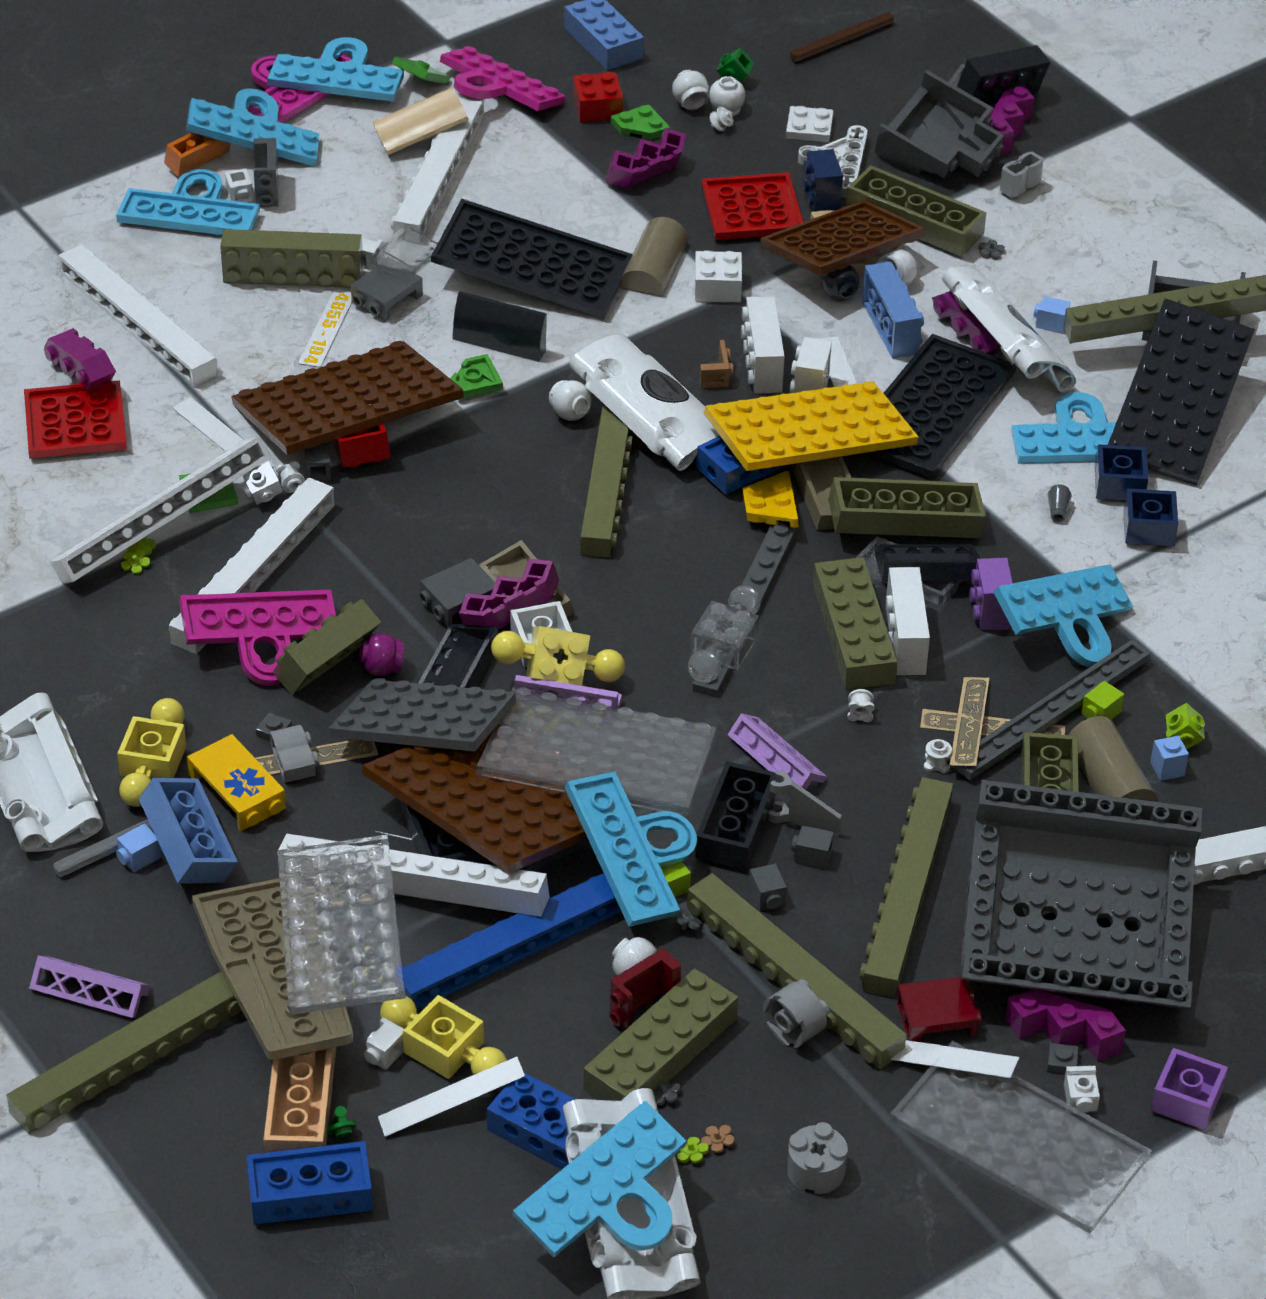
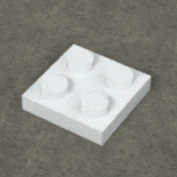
(809, 124)

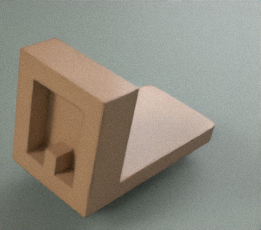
(717, 374)

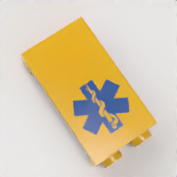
(238, 780)

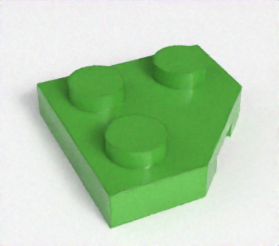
(640, 121)
(478, 376)

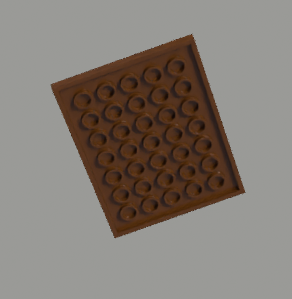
(346, 397)
(493, 816)

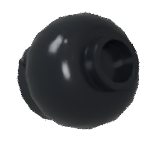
(841, 283)

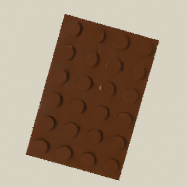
(842, 237)

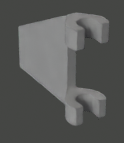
(803, 807)

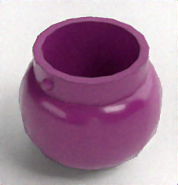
(381, 654)

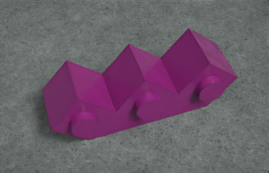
(1009, 114)
(647, 160)
(964, 322)
(79, 358)
(511, 593)
(1065, 1022)

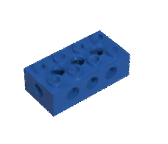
(724, 469)
(532, 1119)
(309, 1182)

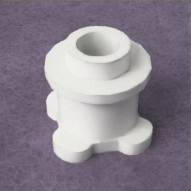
(289, 476)
(861, 705)
(937, 756)

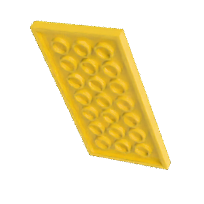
(810, 425)

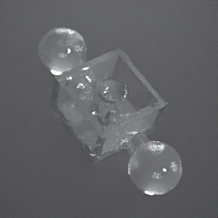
(724, 634)

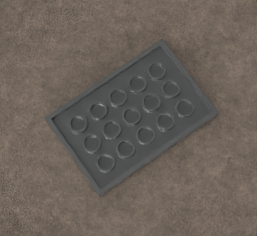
(423, 714)

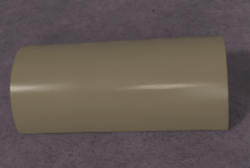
(655, 256)
(1109, 762)

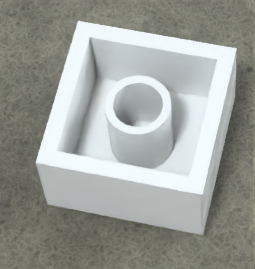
(718, 276)
(812, 365)
(544, 615)

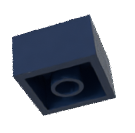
(823, 180)
(1119, 469)
(1150, 517)

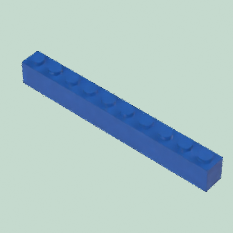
(509, 941)

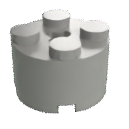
(795, 1013)
(817, 1158)

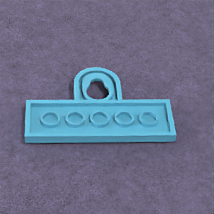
(337, 77)
(241, 126)
(188, 212)
(1067, 439)
(1066, 600)
(623, 847)
(600, 1179)

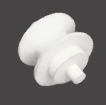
(721, 119)

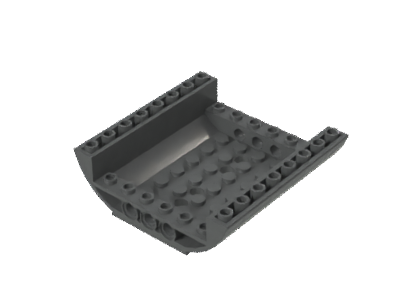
(1083, 863)

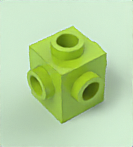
(1186, 724)

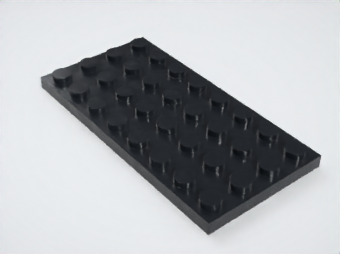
(531, 258)
(1182, 389)
(941, 400)

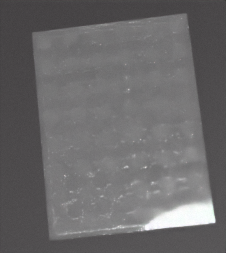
(562, 740)

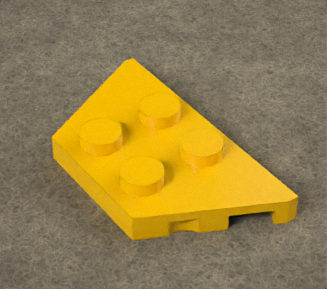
(771, 500)

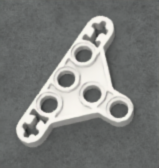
(844, 153)

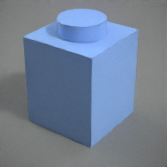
(1051, 314)
(1169, 758)
(138, 848)

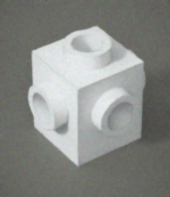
(261, 483)

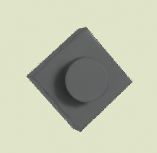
(271, 723)
(1060, 1057)

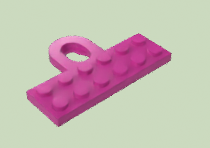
(499, 80)
(289, 101)
(254, 619)

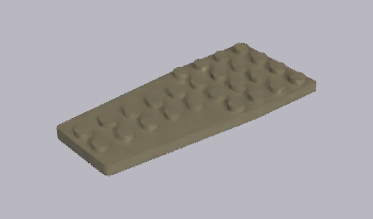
(248, 946)

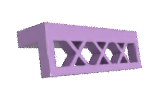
(566, 691)
(773, 750)
(91, 975)

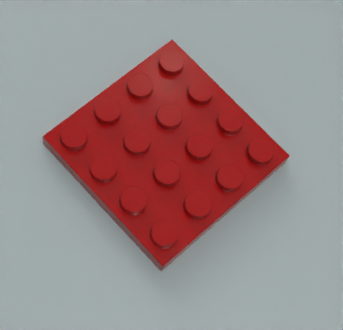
(750, 205)
(74, 420)

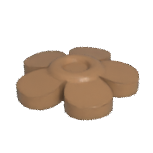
(719, 1138)

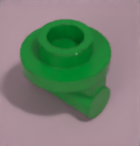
(341, 1127)

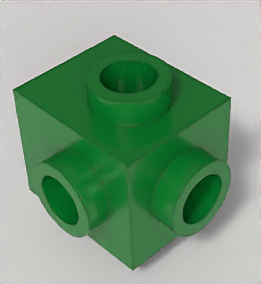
(735, 65)

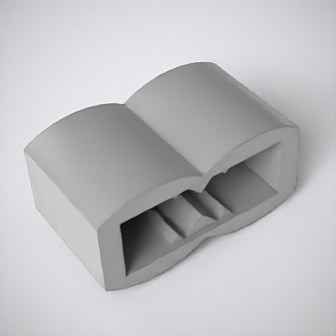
(1021, 174)
(293, 753)

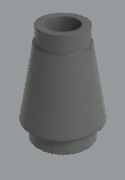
(1059, 500)

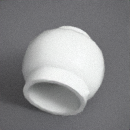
(691, 89)
(728, 94)
(903, 262)
(570, 400)
(630, 953)

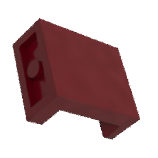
(642, 985)
(937, 1007)

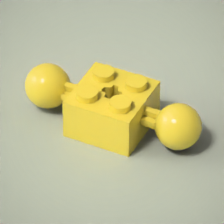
(509, 648)
(151, 749)
(442, 1036)

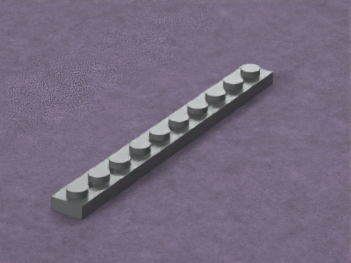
(761, 578)
(1055, 706)

